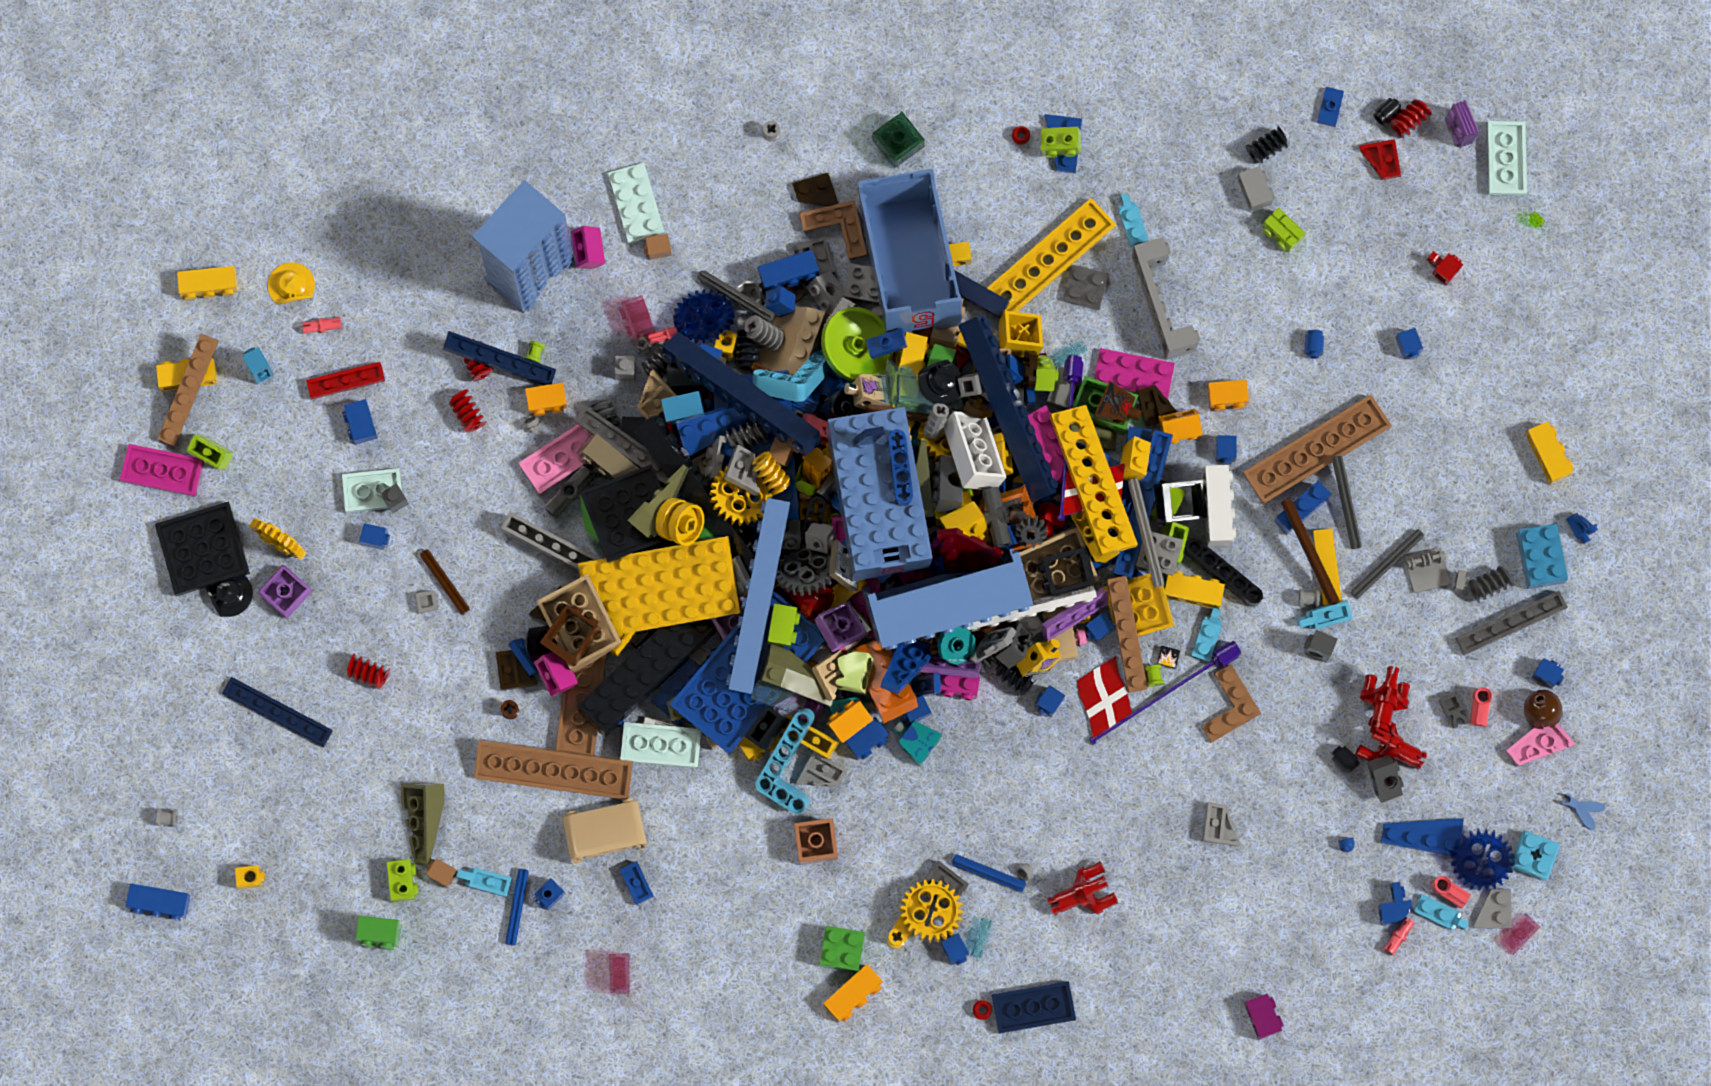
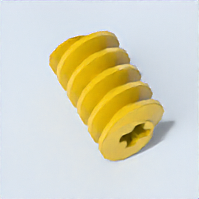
(771, 472)

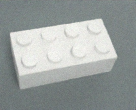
(974, 451)
(1218, 502)

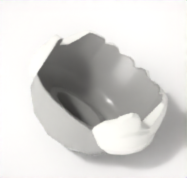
(751, 290)

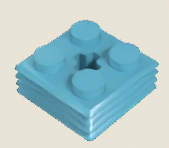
(1546, 850)

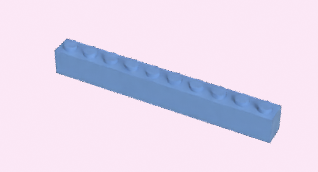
(759, 595)

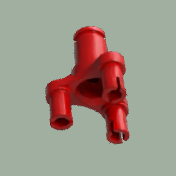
(1385, 699)
(1393, 745)
(1083, 892)

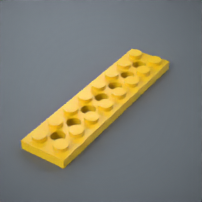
(1048, 247)
(1086, 491)

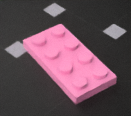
(555, 460)

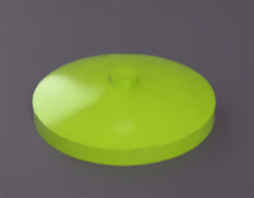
(846, 344)

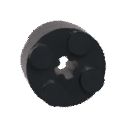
(837, 406)

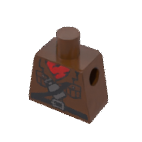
(1116, 405)

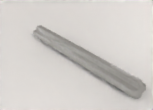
(1146, 534)

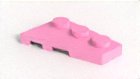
(1539, 744)

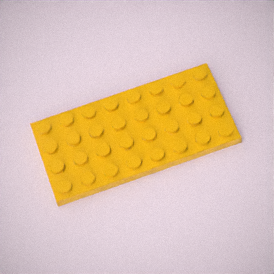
(667, 585)

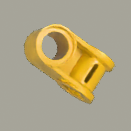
(900, 930)

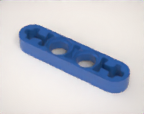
(900, 467)

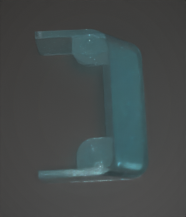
(906, 393)

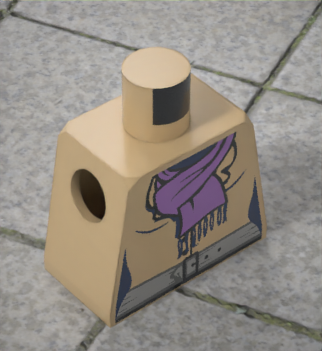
(869, 390)

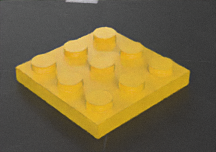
(1148, 604)

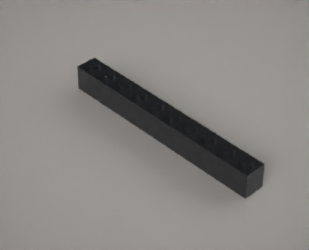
(695, 488)

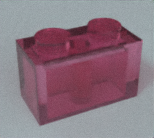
(637, 317)
(619, 974)

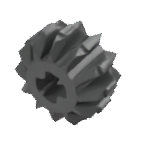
(1030, 537)

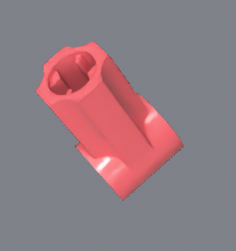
(1480, 709)
(1451, 893)

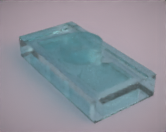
(772, 696)

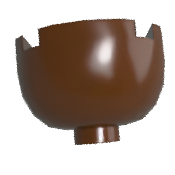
(1543, 709)

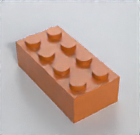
(887, 703)

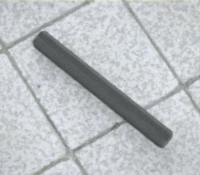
(736, 296)
(1346, 501)
(1387, 563)

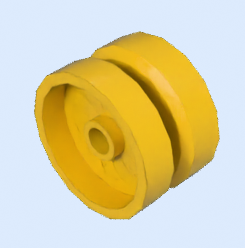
(679, 521)

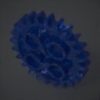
(715, 316)
(1499, 865)

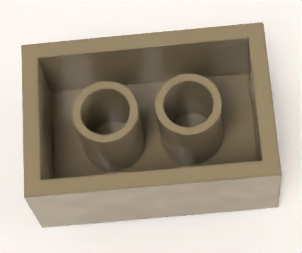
(604, 458)

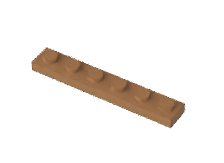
(188, 389)
(1127, 634)

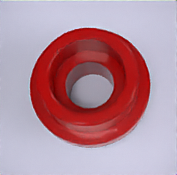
(1021, 129)
(982, 1003)

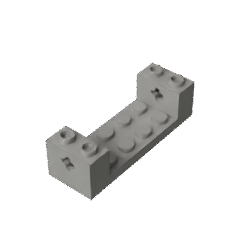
(1145, 258)

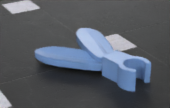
(1583, 808)

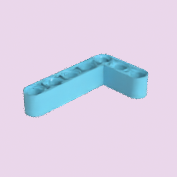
(793, 387)
(782, 761)

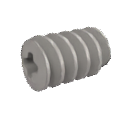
(763, 332)

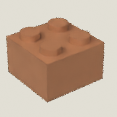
(816, 841)

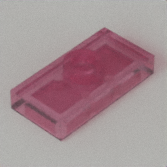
(1519, 934)

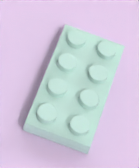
(1506, 158)
(636, 203)
(661, 745)

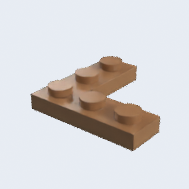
(843, 214)
(1241, 713)

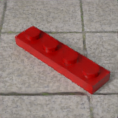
(345, 380)

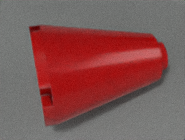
(814, 604)

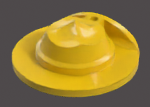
(290, 283)

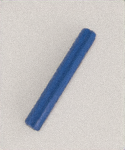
(988, 872)
(516, 909)

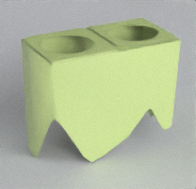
(856, 671)

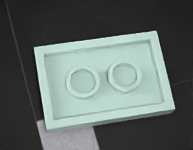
(364, 489)

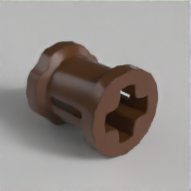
(515, 712)

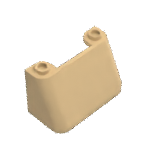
(604, 831)

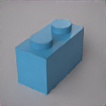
(257, 364)

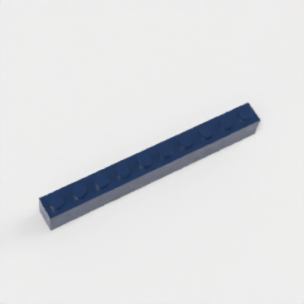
(741, 394)
(1008, 408)

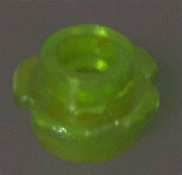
(1536, 220)

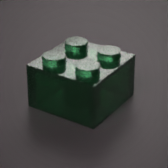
(898, 139)

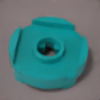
(962, 652)

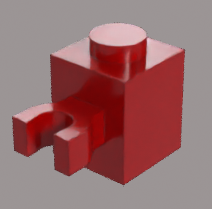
(1445, 268)
(1049, 512)

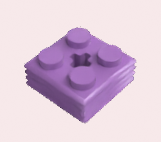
(1462, 124)
(285, 579)
(844, 616)

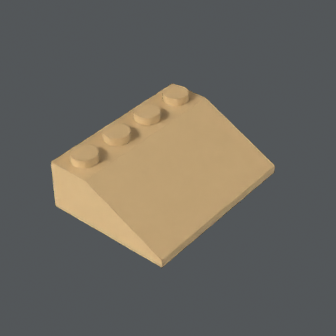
(801, 339)
(1063, 570)
(574, 631)

